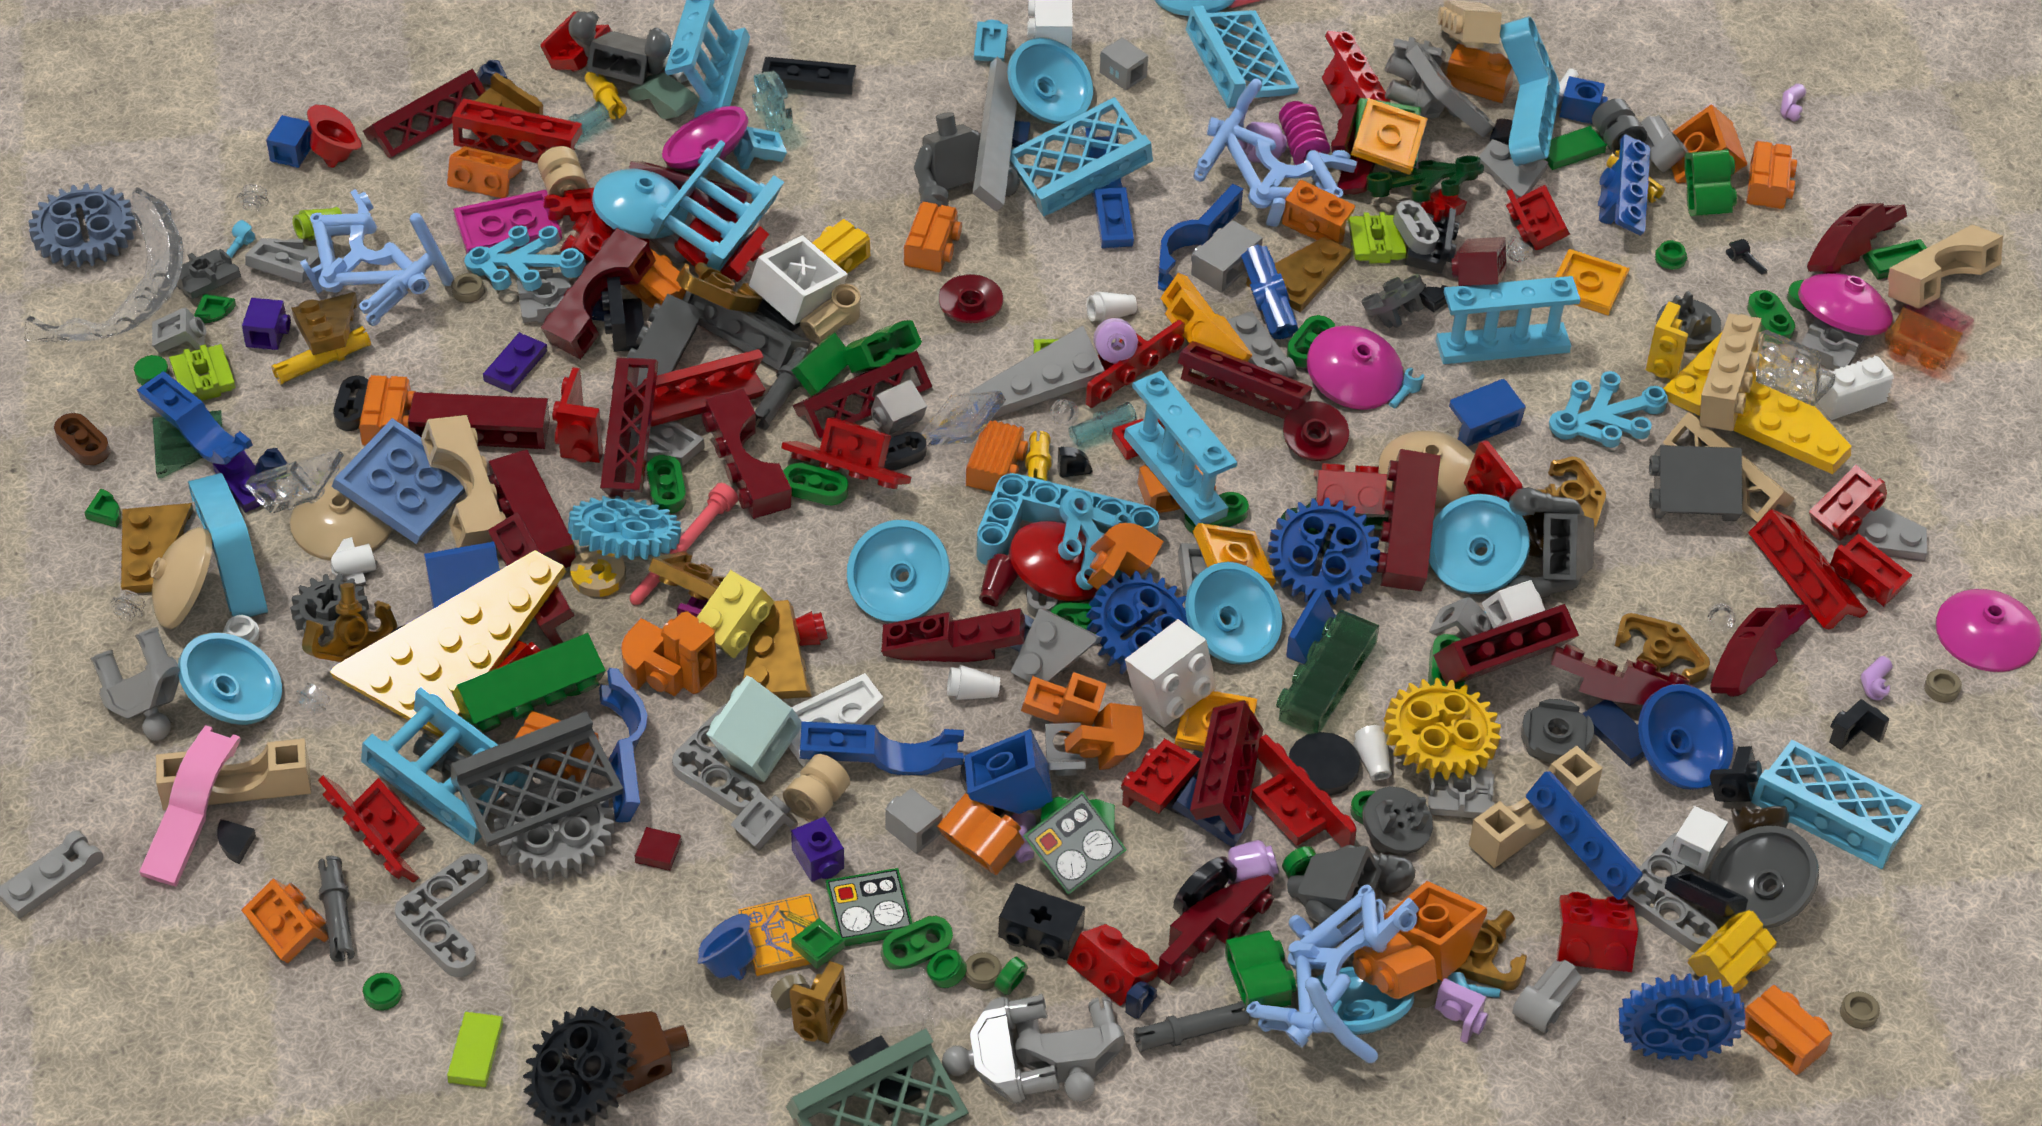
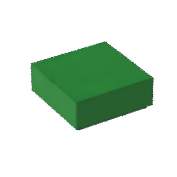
(818, 943)

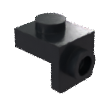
(1857, 719)
(1740, 781)

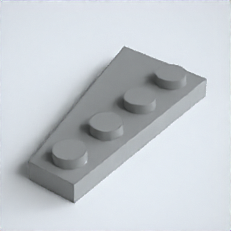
(1047, 373)

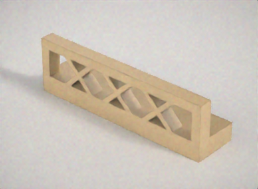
(1749, 470)

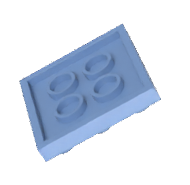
(397, 483)

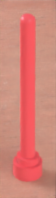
(721, 499)

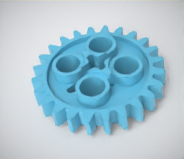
(624, 527)

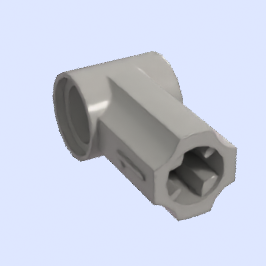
(1664, 145)
(1545, 999)

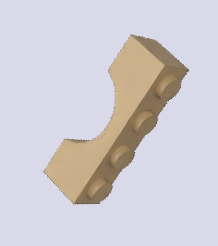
(1965, 252)
(453, 448)
(275, 773)
(1507, 829)

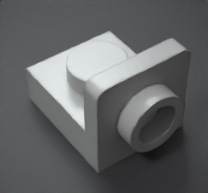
(177, 329)
(762, 819)

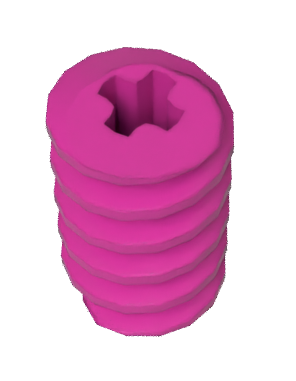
(1303, 130)

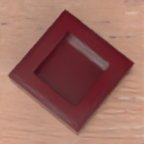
(658, 848)

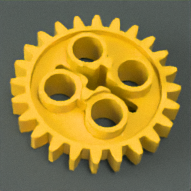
(1442, 729)

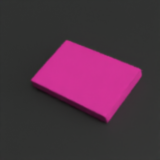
(490, 221)

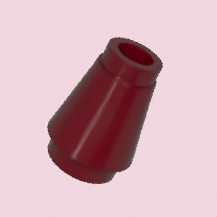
(997, 579)

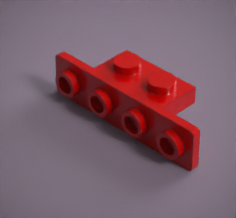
(1349, 72)
(1125, 371)
(851, 448)
(1296, 801)
(383, 820)

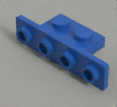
(1626, 187)
(1584, 835)

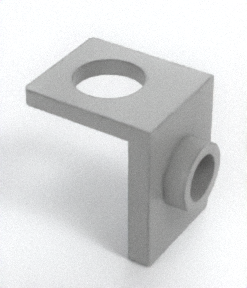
(1466, 617)
(1063, 763)

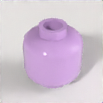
(1268, 130)
(1114, 329)
(1253, 860)

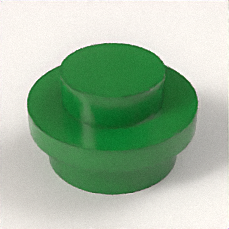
(1671, 255)

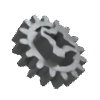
(319, 603)

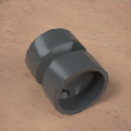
(1616, 119)

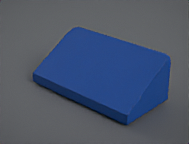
(1309, 627)

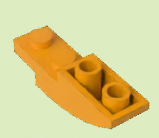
(1200, 321)

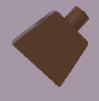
(652, 1048)

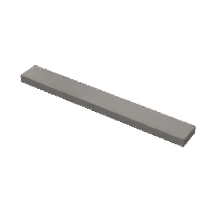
(995, 138)

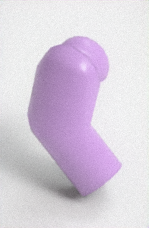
(1790, 97)
(1873, 678)
(1025, 821)

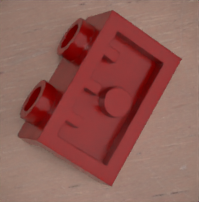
(1159, 776)

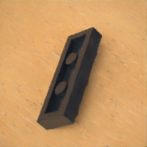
(813, 74)

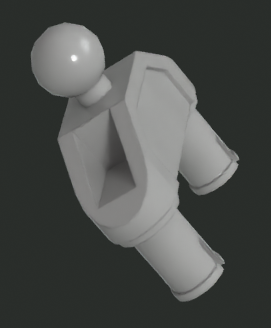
(1418, 94)
(143, 691)
(995, 1052)
(1075, 1053)

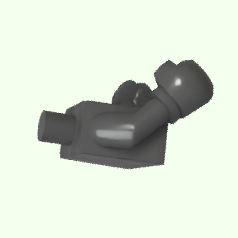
(619, 53)
(950, 161)
(1567, 540)
(1339, 874)

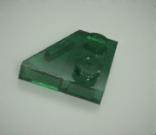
(171, 447)

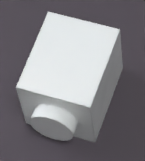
(1513, 604)
(1698, 839)

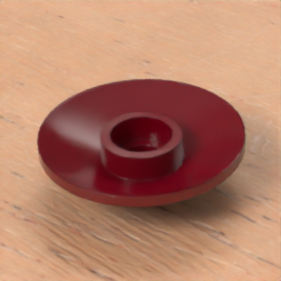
(971, 298)
(1320, 420)

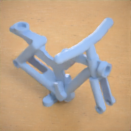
(1267, 193)
(337, 272)
(1318, 951)

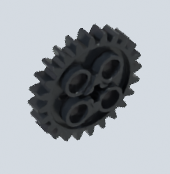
(580, 1068)

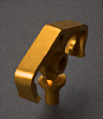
(718, 288)
(1584, 489)
(350, 629)
(1665, 644)
(1484, 950)

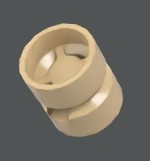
(561, 170)
(817, 788)

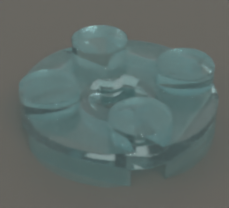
(770, 101)

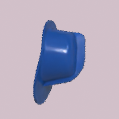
(728, 948)

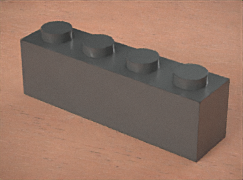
(667, 336)

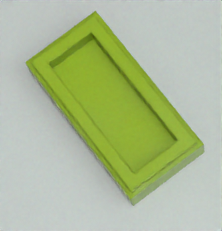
(475, 1049)

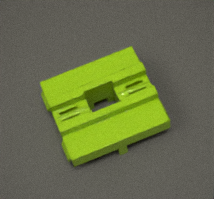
(1366, 229)
(206, 359)

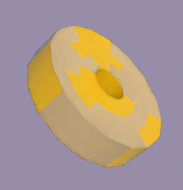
(601, 584)

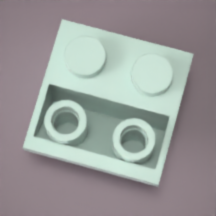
(754, 729)

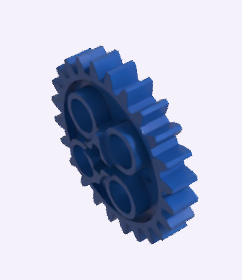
(1354, 560)
(1123, 600)
(1682, 1017)

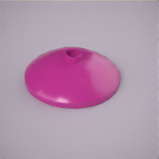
(705, 131)
(1846, 303)
(1354, 367)
(1988, 630)

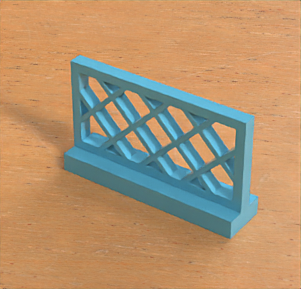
(1220, 58)
(1091, 172)
(1828, 816)

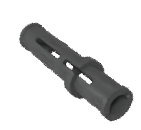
(779, 391)
(334, 896)
(1176, 1030)

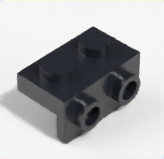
(1444, 249)
(624, 318)

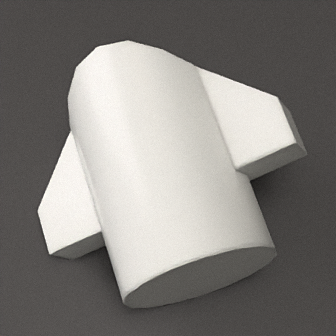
(353, 561)

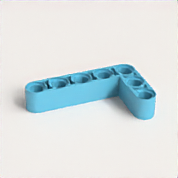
(1537, 92)
(1039, 500)
(230, 545)

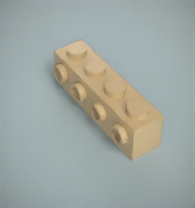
(1470, 22)
(1731, 372)

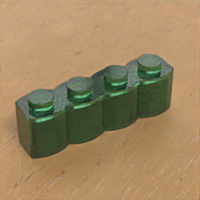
(1328, 672)

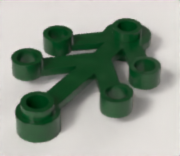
(1428, 175)

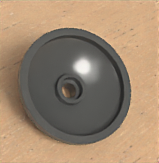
(1764, 859)

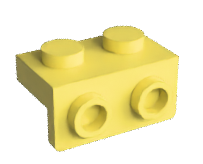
(735, 612)

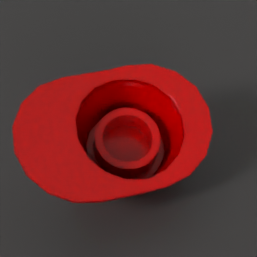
(332, 134)

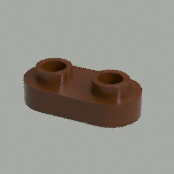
(86, 444)

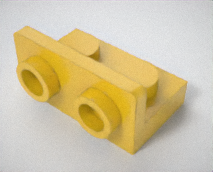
(1667, 344)

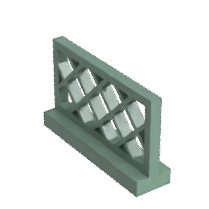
(871, 1072)

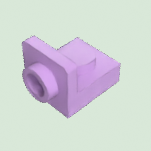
(1462, 1004)

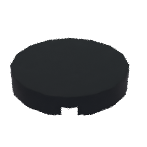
(1327, 760)
(1204, 882)

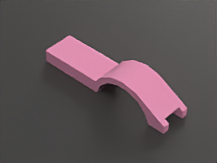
(187, 806)

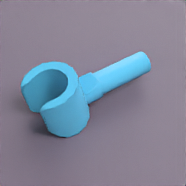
(243, 235)
(1409, 385)
(1460, 979)

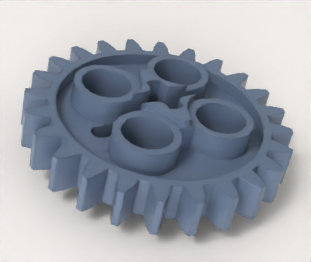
(58, 232)

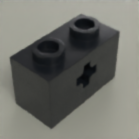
(1041, 922)

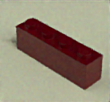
(1480, 261)
(497, 419)
(524, 492)
(1409, 520)
(1506, 645)

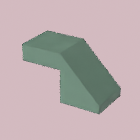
(666, 95)

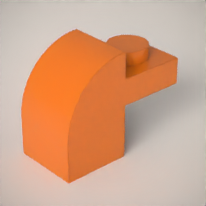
(1123, 548)
(645, 662)
(1058, 704)
(1113, 737)

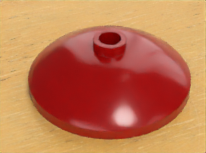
(1039, 564)

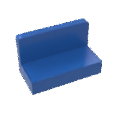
(1487, 412)

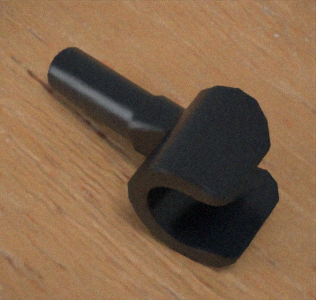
(1741, 249)

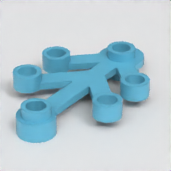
(484, 259)
(1570, 423)
(1085, 520)

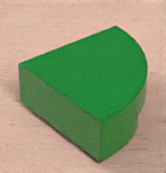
(213, 307)
(104, 509)

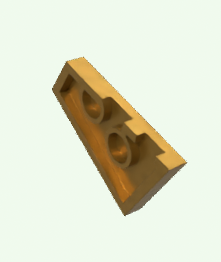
(1310, 270)
(325, 322)
(147, 536)

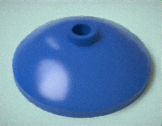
(1694, 726)

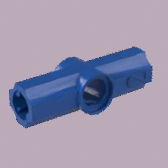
(1269, 292)

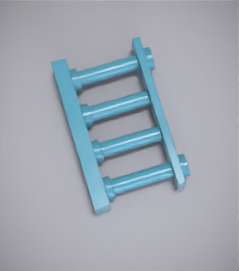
(726, 54)
(732, 233)
(1507, 342)
(1166, 459)
(412, 777)

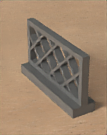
(517, 756)

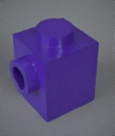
(265, 323)
(818, 849)

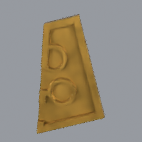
(678, 570)
(776, 656)

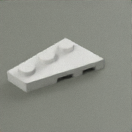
(844, 704)

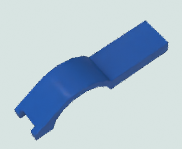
(1111, 207)
(1197, 231)
(192, 419)
(626, 703)
(868, 745)

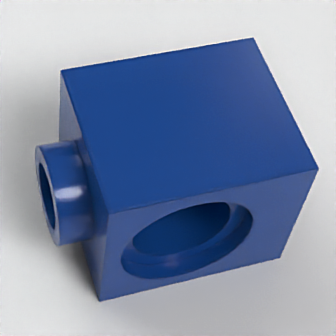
(1581, 99)
(289, 141)

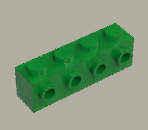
(529, 683)

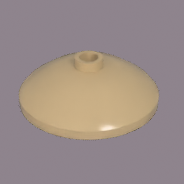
(1453, 467)
(334, 517)
(180, 576)

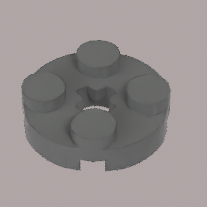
(1553, 713)

